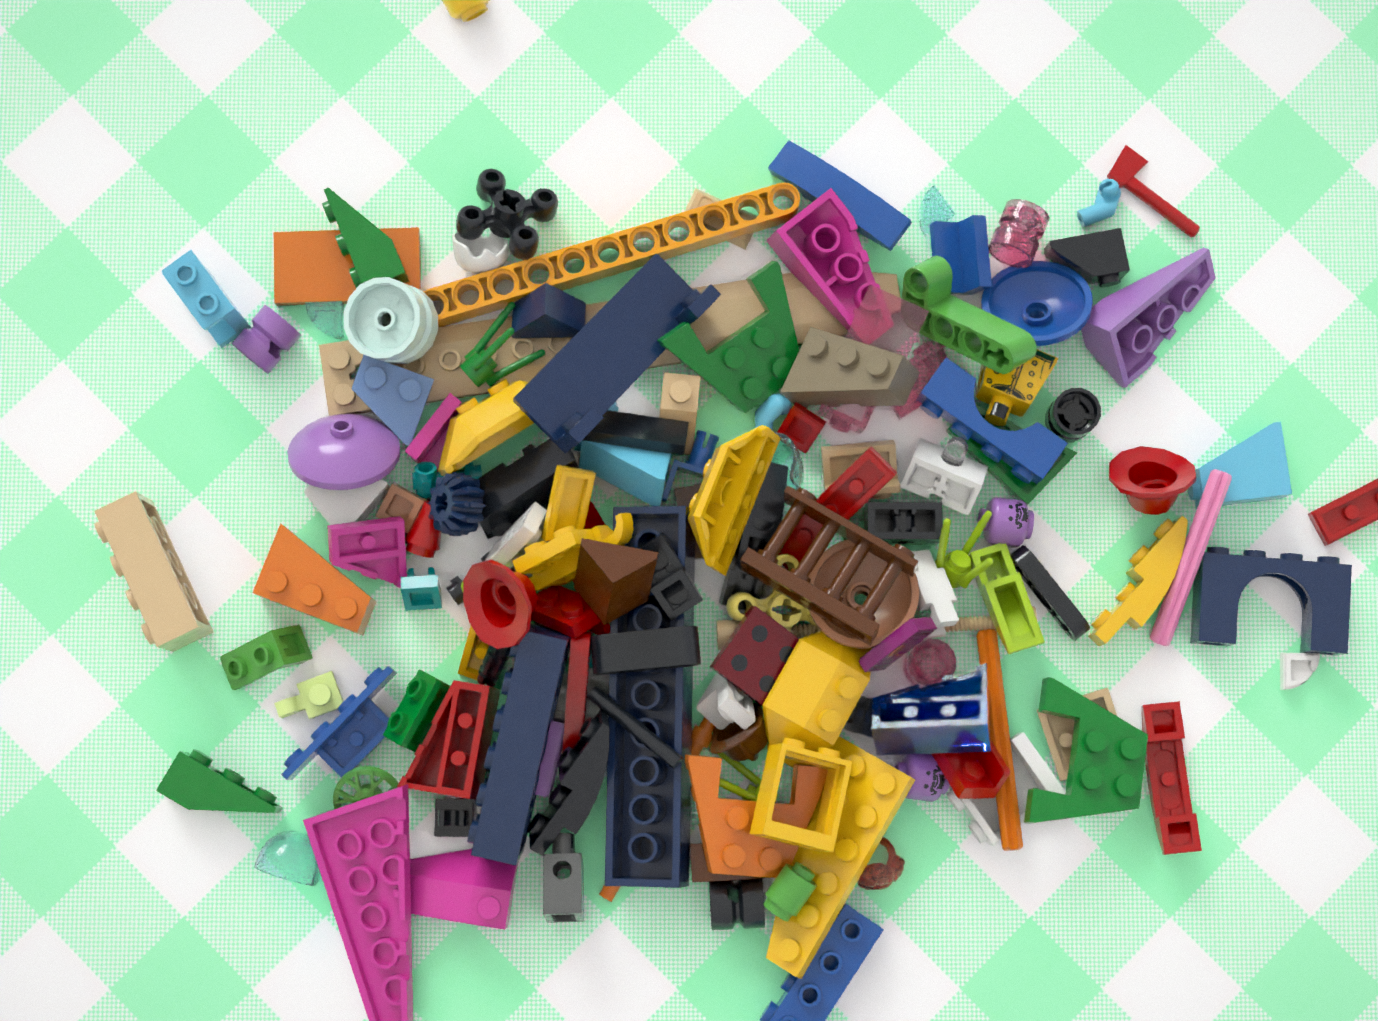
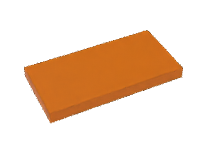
(314, 270)

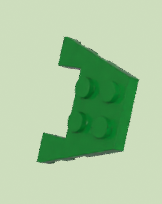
(755, 357)
(1103, 762)

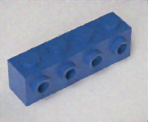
(828, 973)

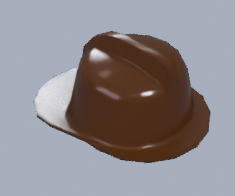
(741, 743)

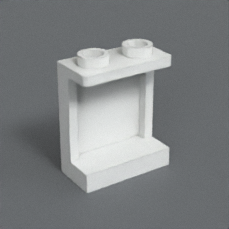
(1029, 773)

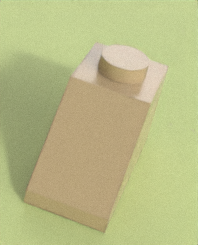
(680, 402)

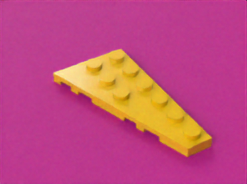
(869, 807)

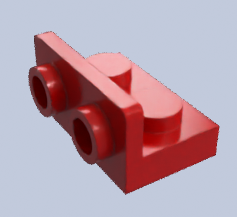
(974, 773)

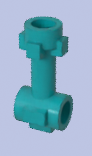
(426, 476)

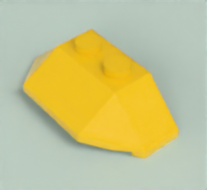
(483, 426)
(729, 493)
(814, 693)

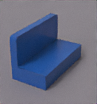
(966, 250)

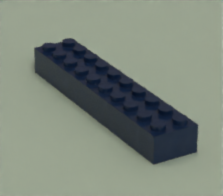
(645, 796)

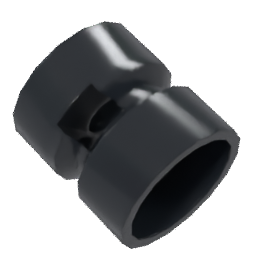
(1073, 414)
(737, 904)

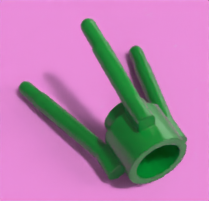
(480, 365)

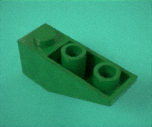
(368, 246)
(202, 787)

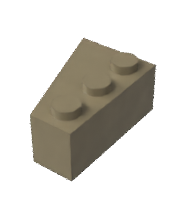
(847, 371)

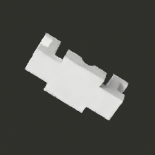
(935, 593)

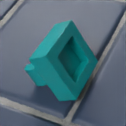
(421, 591)

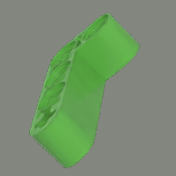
(961, 324)

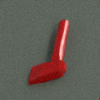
(1123, 172)

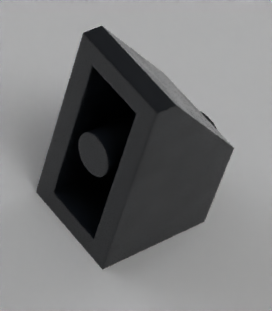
(1095, 256)

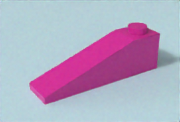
(826, 255)
(463, 888)

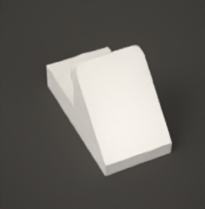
(725, 703)

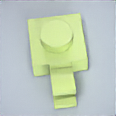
(317, 697)

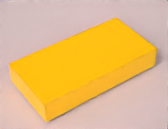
(568, 500)

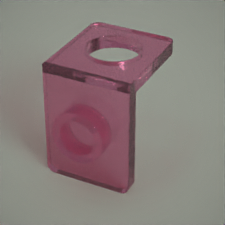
(843, 422)

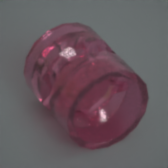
(1019, 233)
(928, 662)

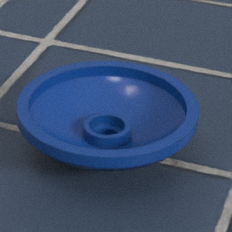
(1042, 299)

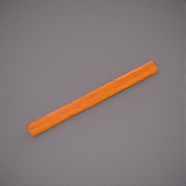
(1007, 795)

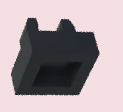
(453, 817)

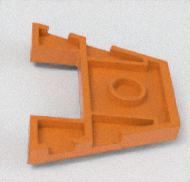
(728, 821)

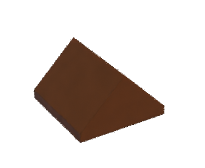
(613, 577)

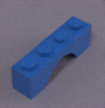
(1027, 450)

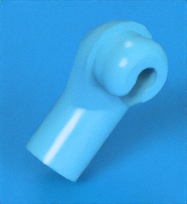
(1104, 205)
(771, 410)

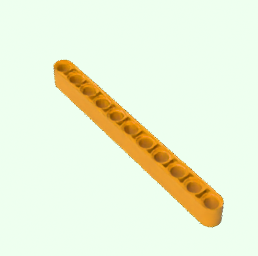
(621, 241)

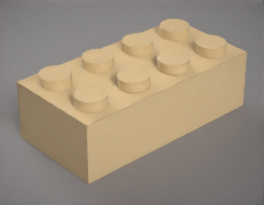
(152, 572)

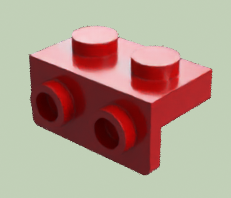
(566, 613)

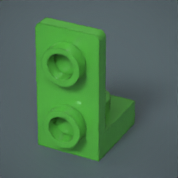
(265, 655)

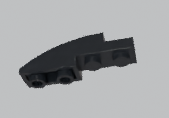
(760, 527)
(582, 777)

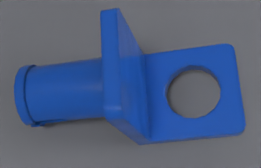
(695, 463)

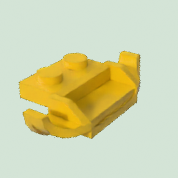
(557, 560)

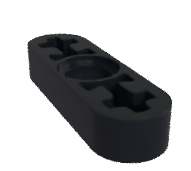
(1049, 593)

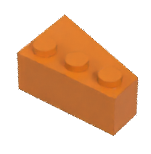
(309, 584)

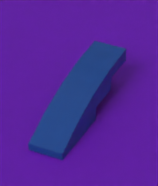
(814, 177)

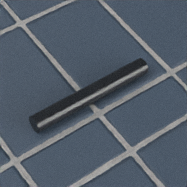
(635, 727)

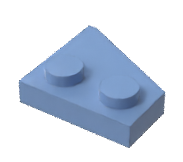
(393, 395)

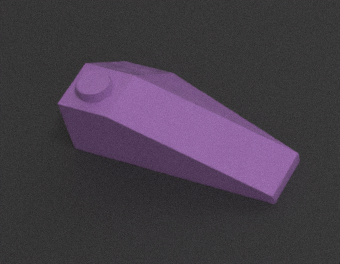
(1137, 318)

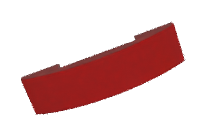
(1168, 779)

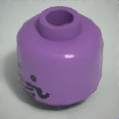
(1009, 522)
(928, 777)

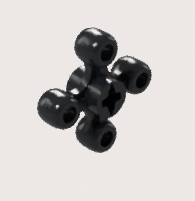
(507, 214)

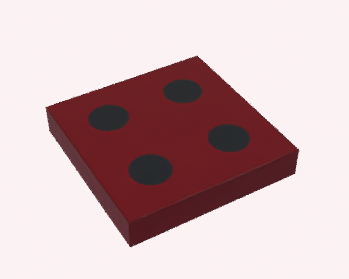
(755, 654)

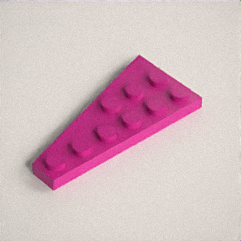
(367, 880)

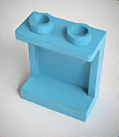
(205, 298)

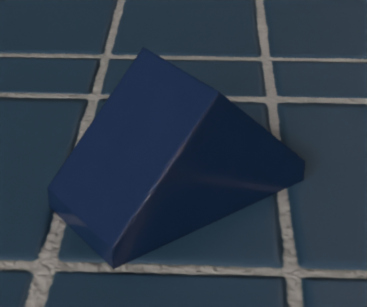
(548, 314)

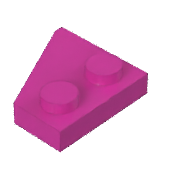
(370, 547)

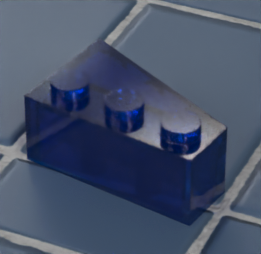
(935, 718)

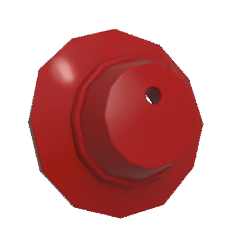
(1151, 478)
(498, 603)

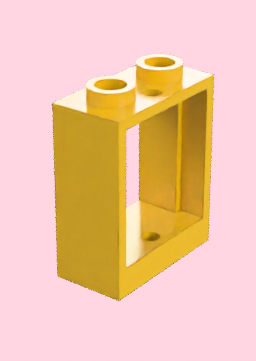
(832, 800)

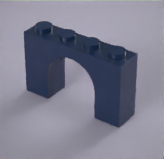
(1320, 587)

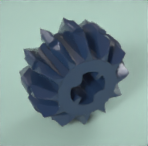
(456, 504)

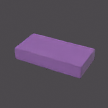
(549, 767)

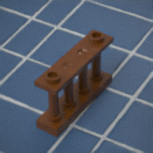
(828, 602)

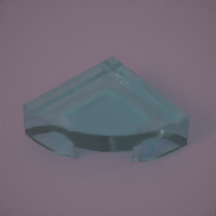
(933, 209)
(327, 317)

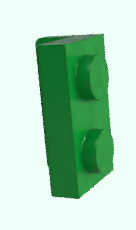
(416, 711)

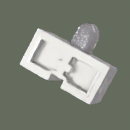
(945, 474)

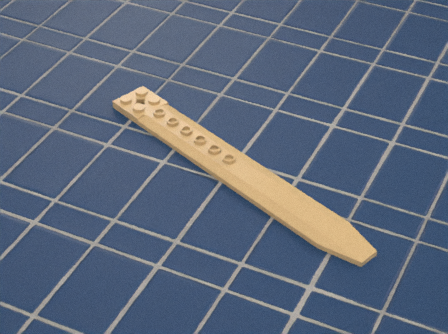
(441, 362)

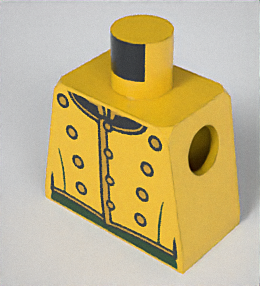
(1014, 390)

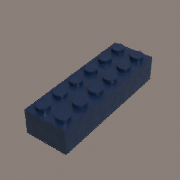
(516, 756)

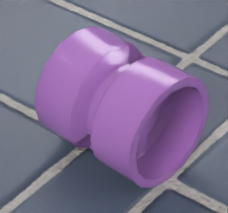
(266, 339)

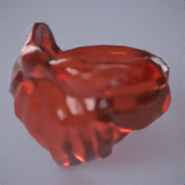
(881, 876)

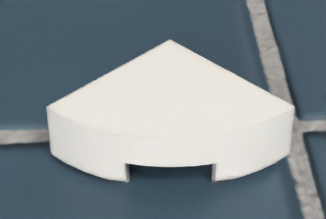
(1297, 668)

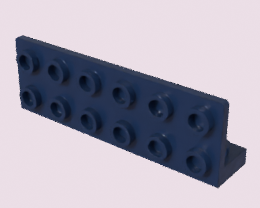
(610, 353)

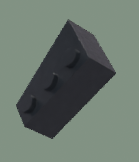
(517, 486)

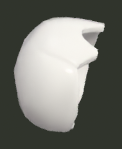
(480, 254)

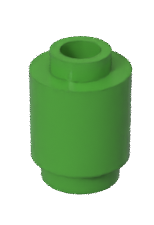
(790, 891)

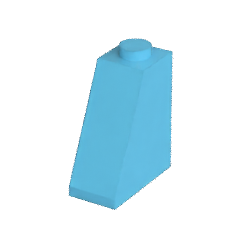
(628, 468)
(1256, 469)

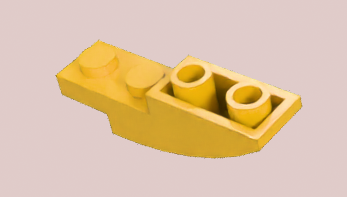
(1153, 572)

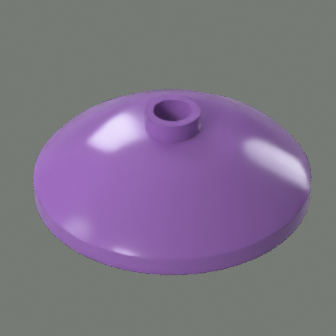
(343, 452)

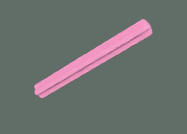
(1192, 555)

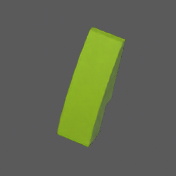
(1007, 599)

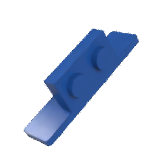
(351, 735)

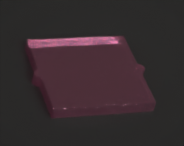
(887, 322)

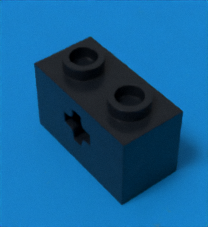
(905, 522)

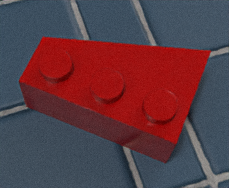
(457, 743)

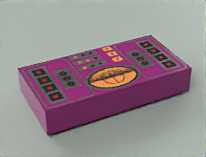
(897, 644)

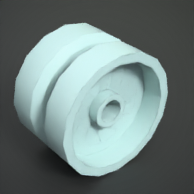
(390, 321)

